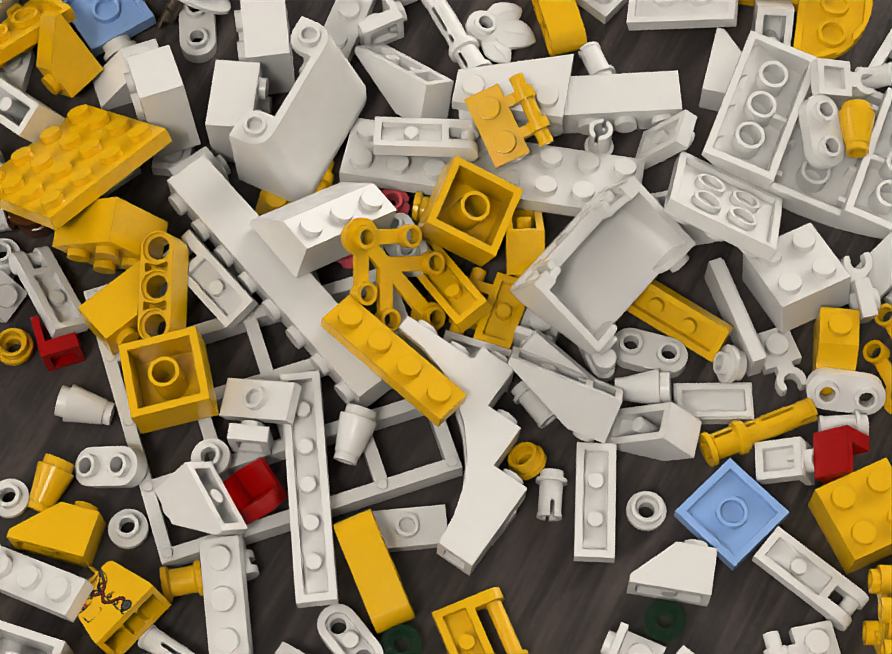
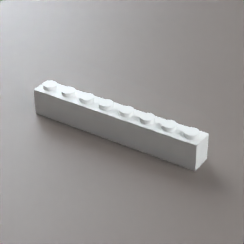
(299, 302)

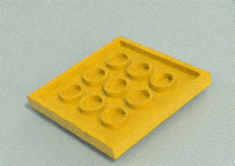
(75, 164)

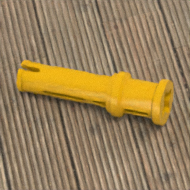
(741, 436)

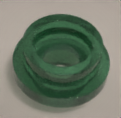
(667, 609)
(400, 632)

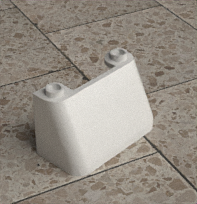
(297, 145)
(603, 264)

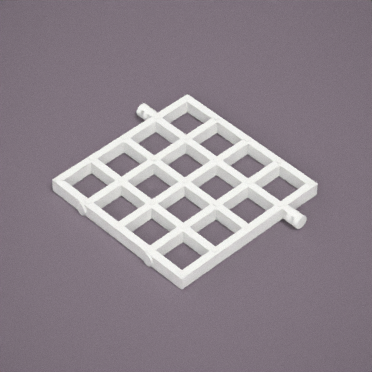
(279, 523)

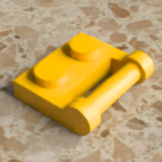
(463, 630)

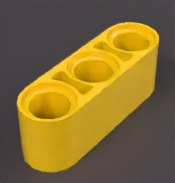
(560, 25)
(153, 274)
(374, 571)

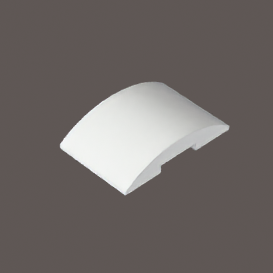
(762, 143)

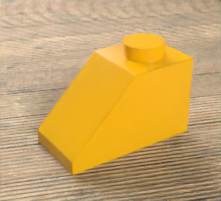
(63, 56)
(523, 241)
(114, 310)
(835, 340)
(61, 533)

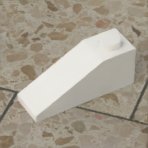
(406, 83)
(574, 398)

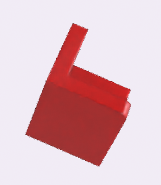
(57, 351)
(835, 452)
(254, 490)

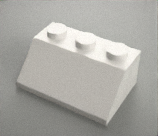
(309, 229)

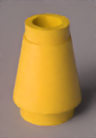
(856, 127)
(50, 482)

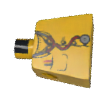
(119, 607)

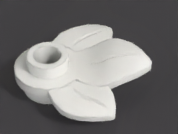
(502, 32)

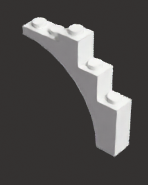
(488, 435)

